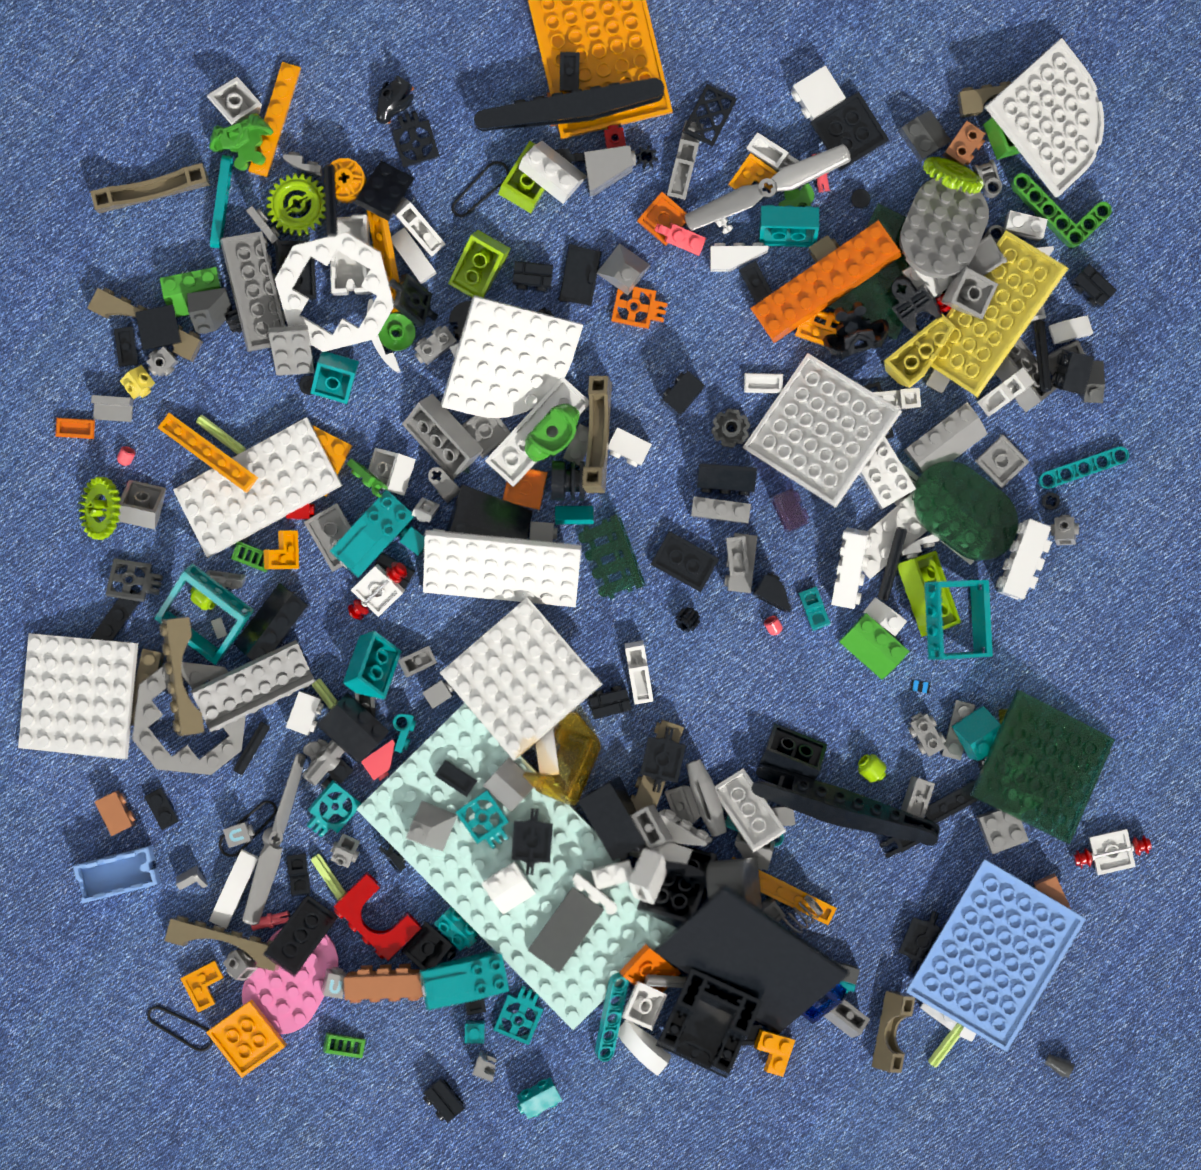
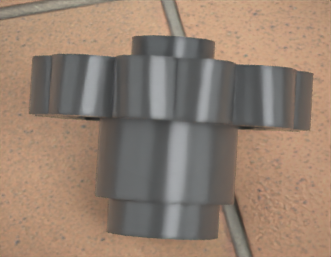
(733, 418)

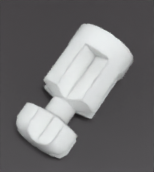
(722, 223)

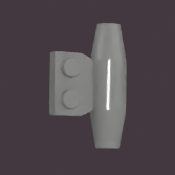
(698, 799)

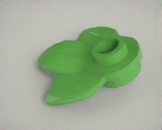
(798, 197)

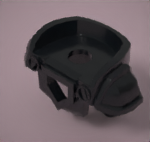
(855, 328)

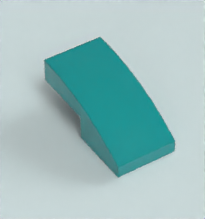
(814, 608)

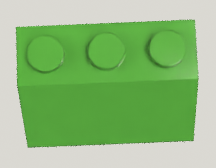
(177, 286)
(874, 646)

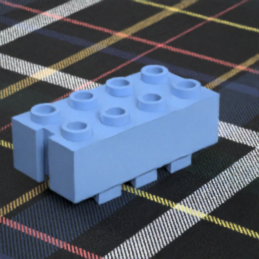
(116, 874)

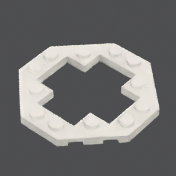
(375, 282)

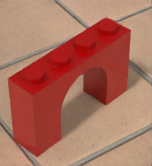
(385, 942)

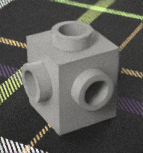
(168, 358)
(1065, 530)
(345, 851)
(240, 965)

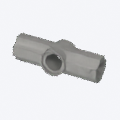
(325, 760)

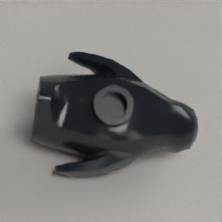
(393, 99)

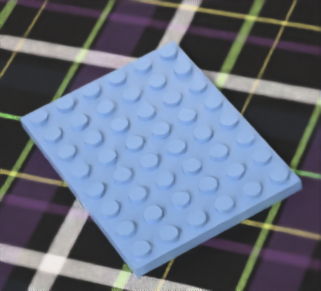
(995, 955)

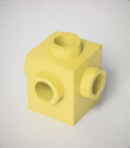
(137, 382)

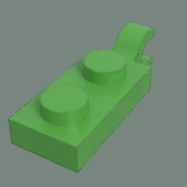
(369, 479)

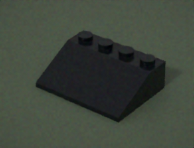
(488, 516)
(676, 897)

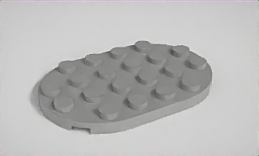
(943, 229)

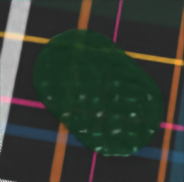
(965, 511)

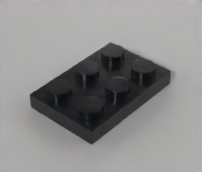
(384, 190)
(306, 282)
(684, 561)

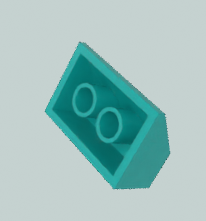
(788, 226)
(372, 666)

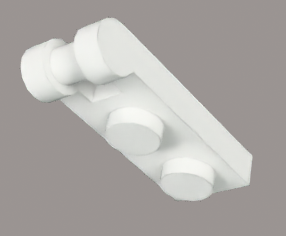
(594, 894)

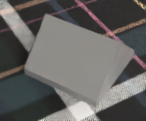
(509, 784)

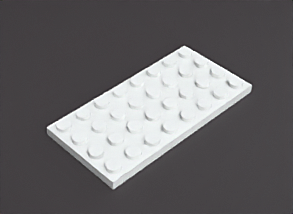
(290, 475)
(501, 568)

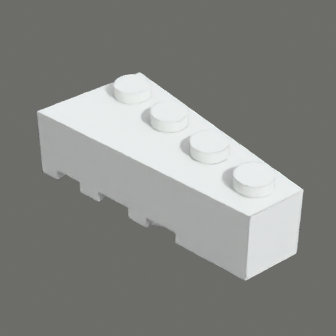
(850, 568)

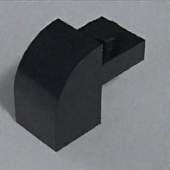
(459, 316)

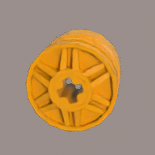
(348, 191)

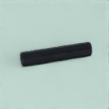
(251, 748)

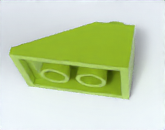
(521, 188)
(479, 265)

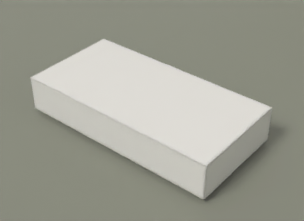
(763, 383)

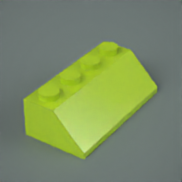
(913, 575)

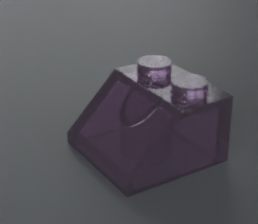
(789, 510)

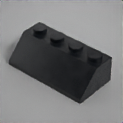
(272, 623)

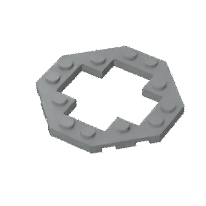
(183, 760)

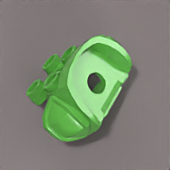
(242, 139)
(540, 445)

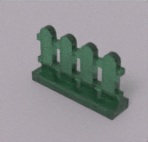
(620, 564)

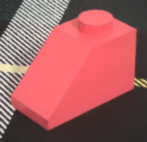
(380, 761)

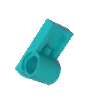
(403, 741)

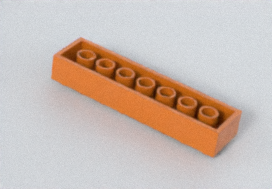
(826, 281)

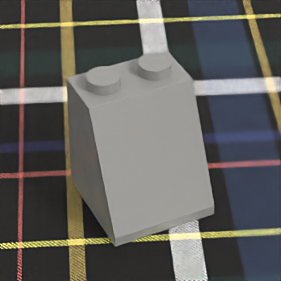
(608, 167)

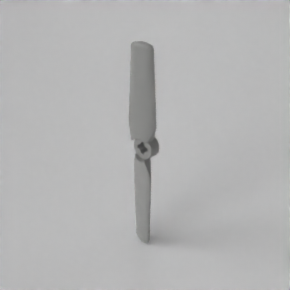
(784, 180)
(271, 852)

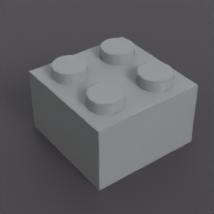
(1001, 830)

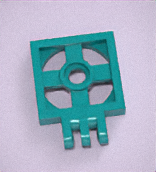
(322, 821)
(492, 832)
(526, 1002)

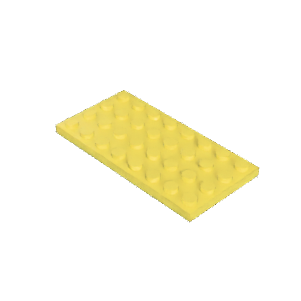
(981, 345)

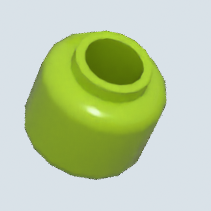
(201, 600)
(872, 768)

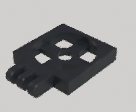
(411, 126)

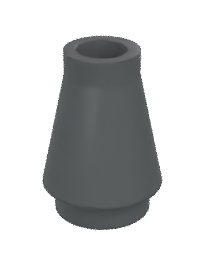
(1060, 1065)

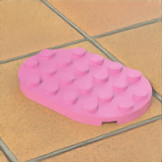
(287, 999)

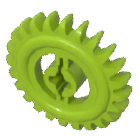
(953, 174)
(282, 214)
(94, 508)

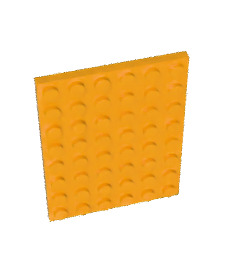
(613, 46)

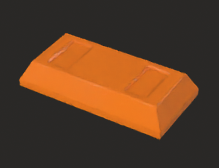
(75, 428)

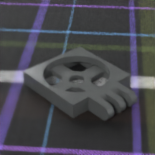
(147, 582)

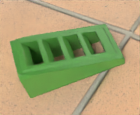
(249, 562)
(327, 1042)

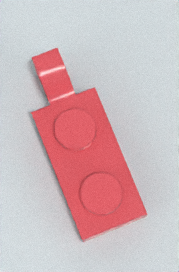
(682, 238)

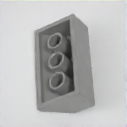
(1019, 358)
(442, 436)
(947, 439)

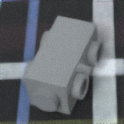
(435, 345)
(923, 729)

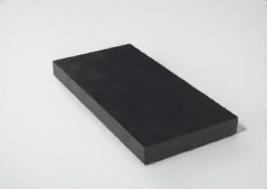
(300, 935)

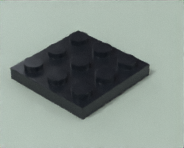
(850, 125)

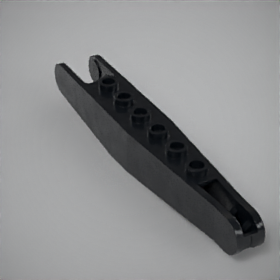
(571, 107)
(841, 806)

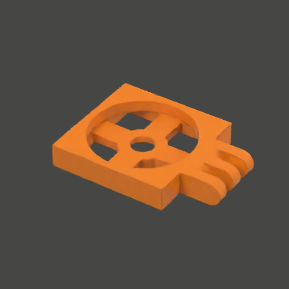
(652, 309)

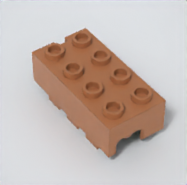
(383, 984)

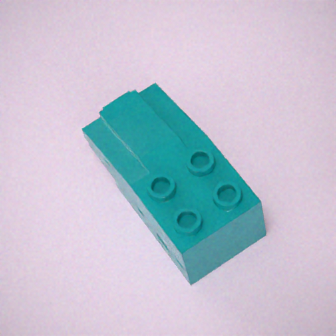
(372, 533)
(464, 980)

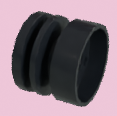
(566, 480)

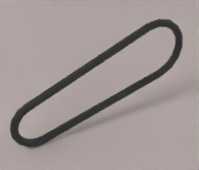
(478, 203)
(257, 832)
(175, 1036)

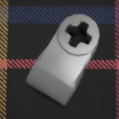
(989, 175)
(446, 486)

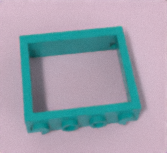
(218, 595)
(980, 619)

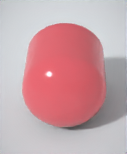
(125, 458)
(774, 627)

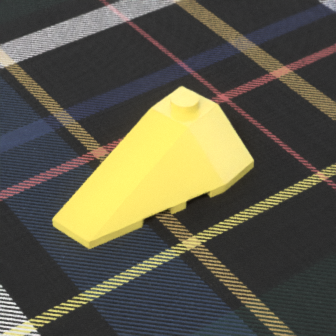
(917, 355)

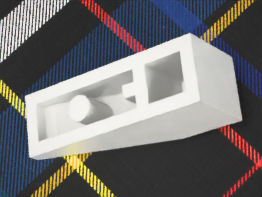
(418, 227)

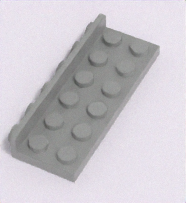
(253, 287)
(253, 686)

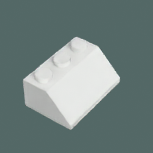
(551, 171)

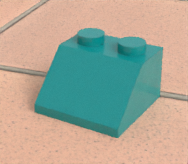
(334, 377)
(977, 733)

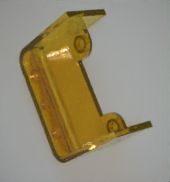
(575, 761)

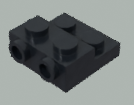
(429, 947)

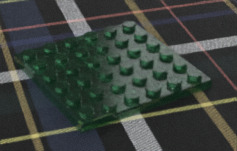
(1042, 767)

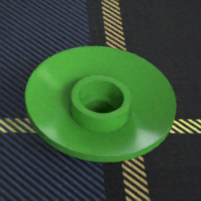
(403, 327)

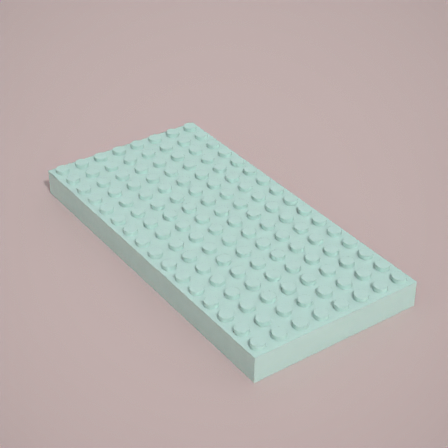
(464, 865)

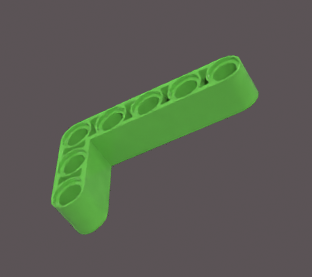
(1057, 214)

